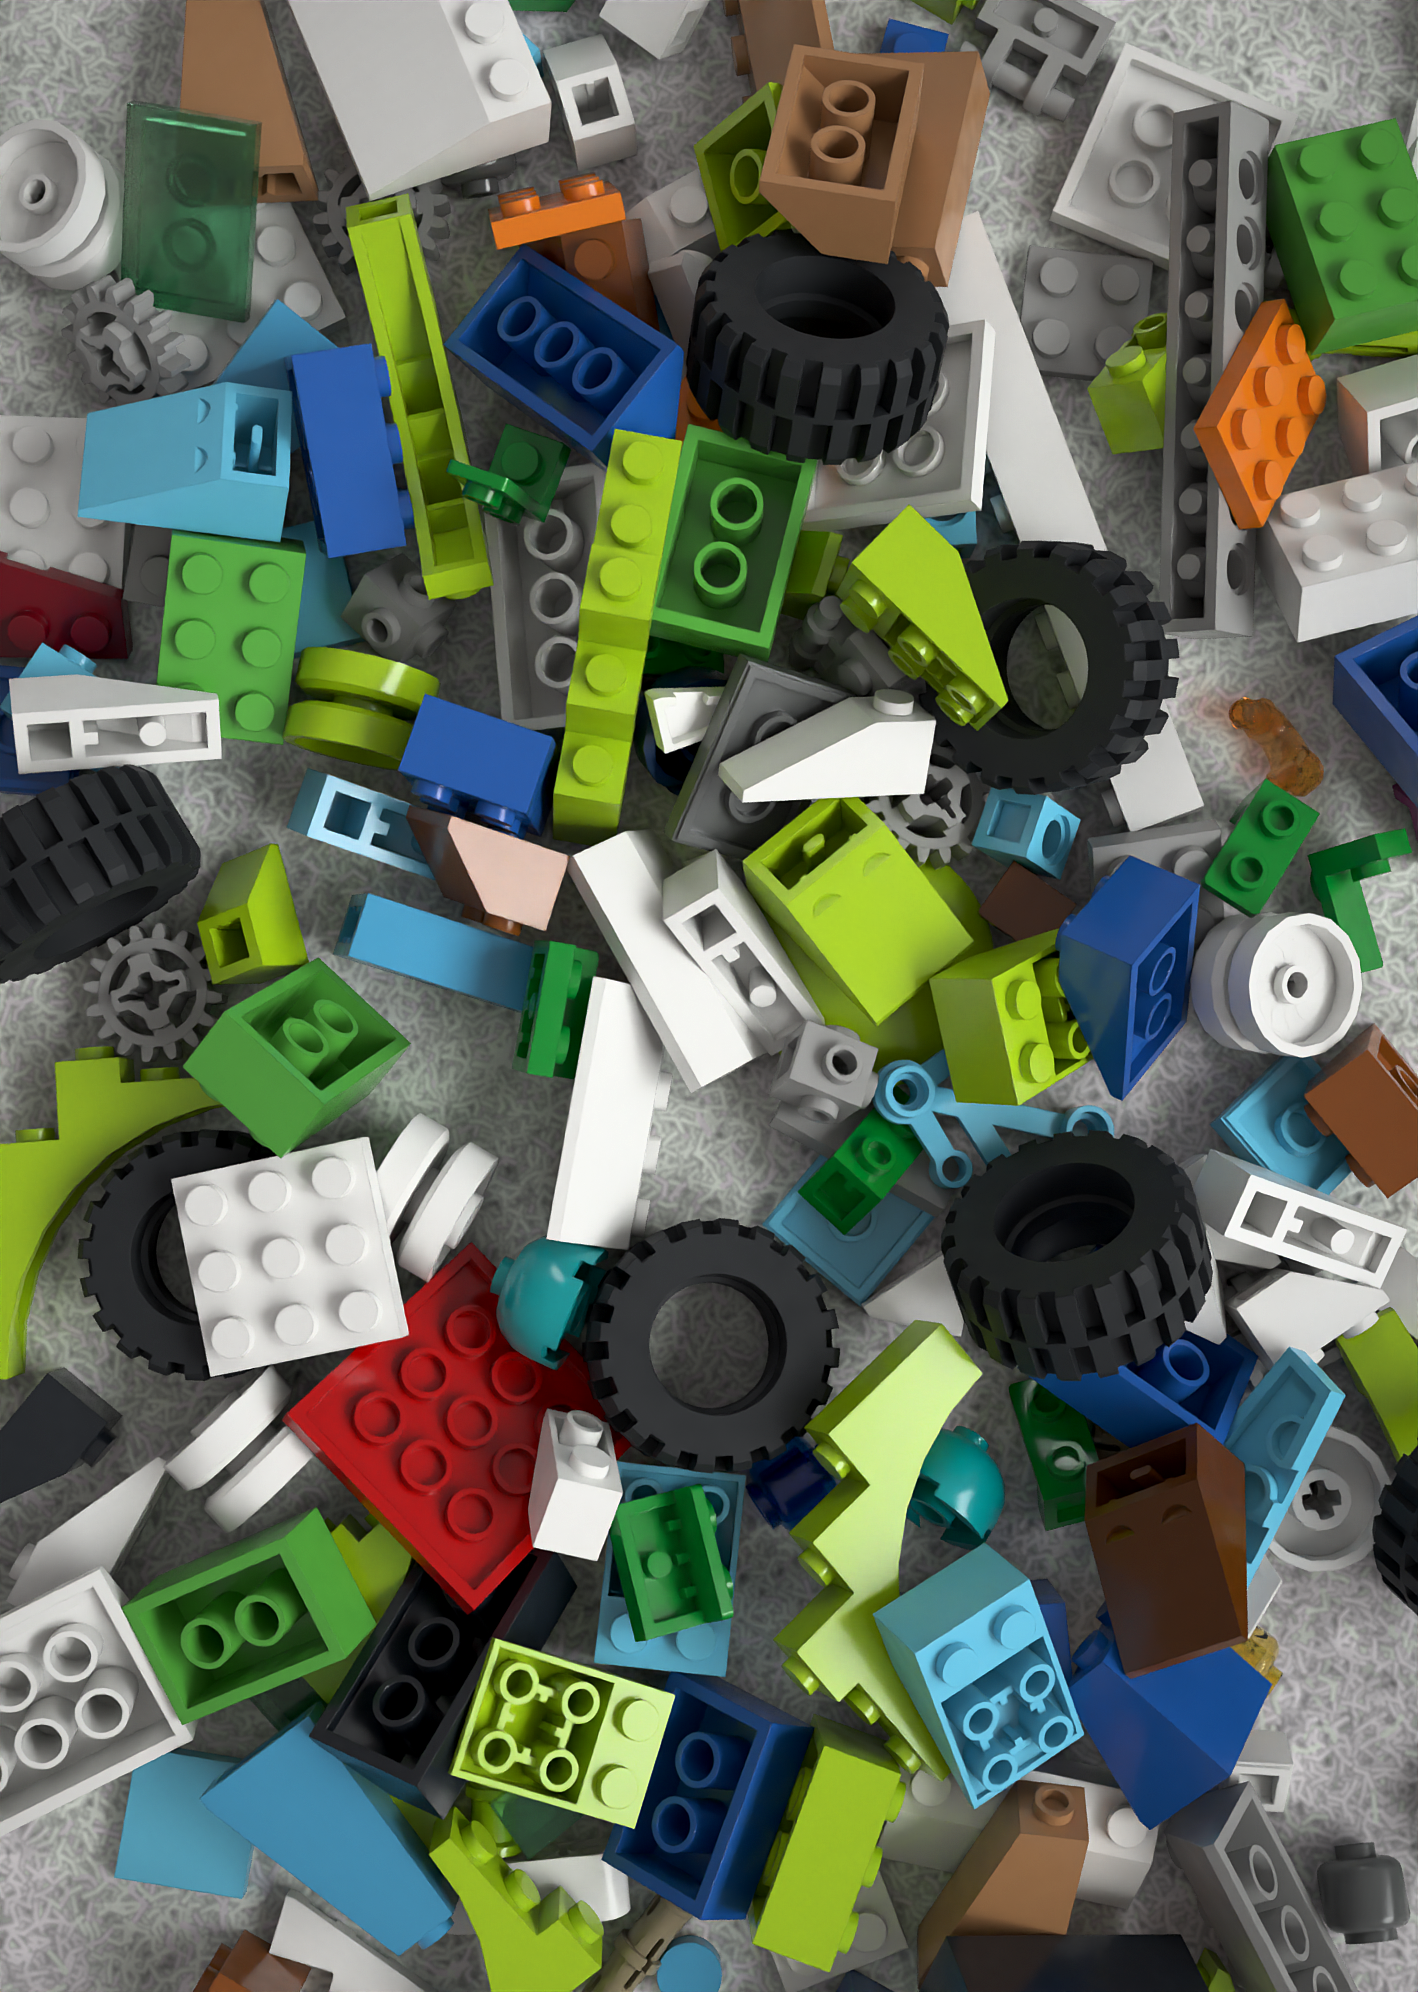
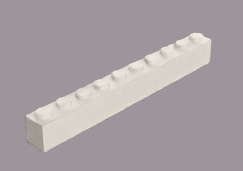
(1048, 503)

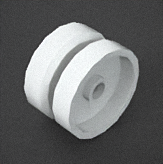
(59, 205)
(1276, 983)
(431, 1201)
(246, 1445)
(1337, 1519)

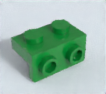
(670, 1563)

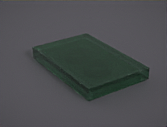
(190, 209)

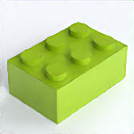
(826, 1845)

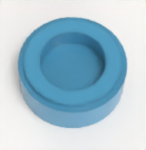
(690, 1966)

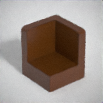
(1025, 905)

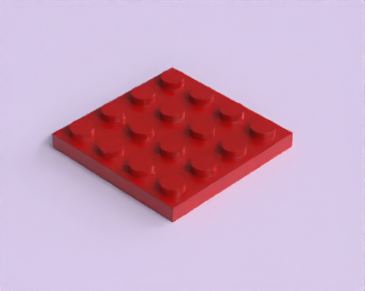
(445, 1430)

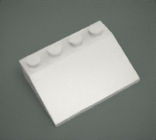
(424, 85)
(75, 1699)

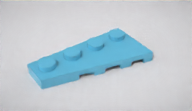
(1277, 1440)

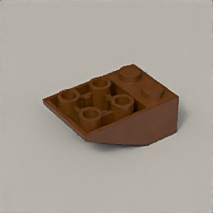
(1170, 1548)

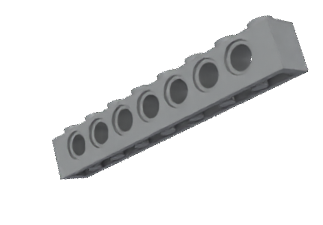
(1211, 301)

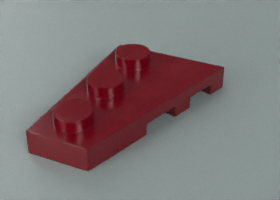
(58, 611)

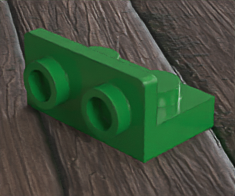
(554, 1009)

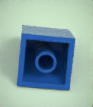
(1169, 1729)

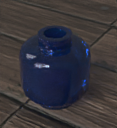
(789, 1484)

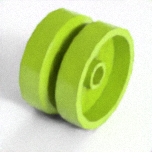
(359, 706)

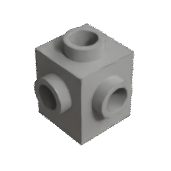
(395, 612)
(825, 1072)

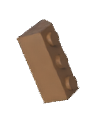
(768, 36)
(843, 149)

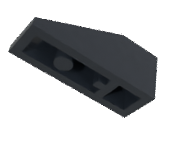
(54, 1433)

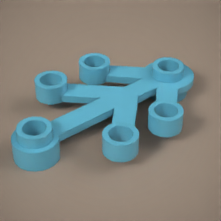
(975, 1119)

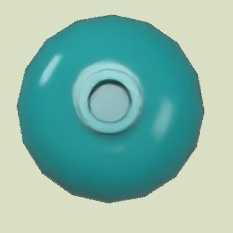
(546, 1296)
(959, 1488)

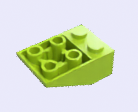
(921, 604)
(856, 904)
(1007, 1023)
(562, 1733)

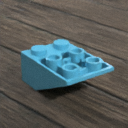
(192, 461)
(691, 1650)
(981, 1671)

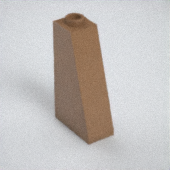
(237, 72)
(941, 159)
(1017, 1872)

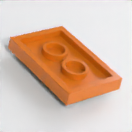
(580, 205)
(1261, 414)

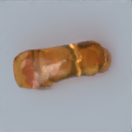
(1290, 759)

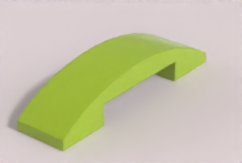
(1386, 1373)

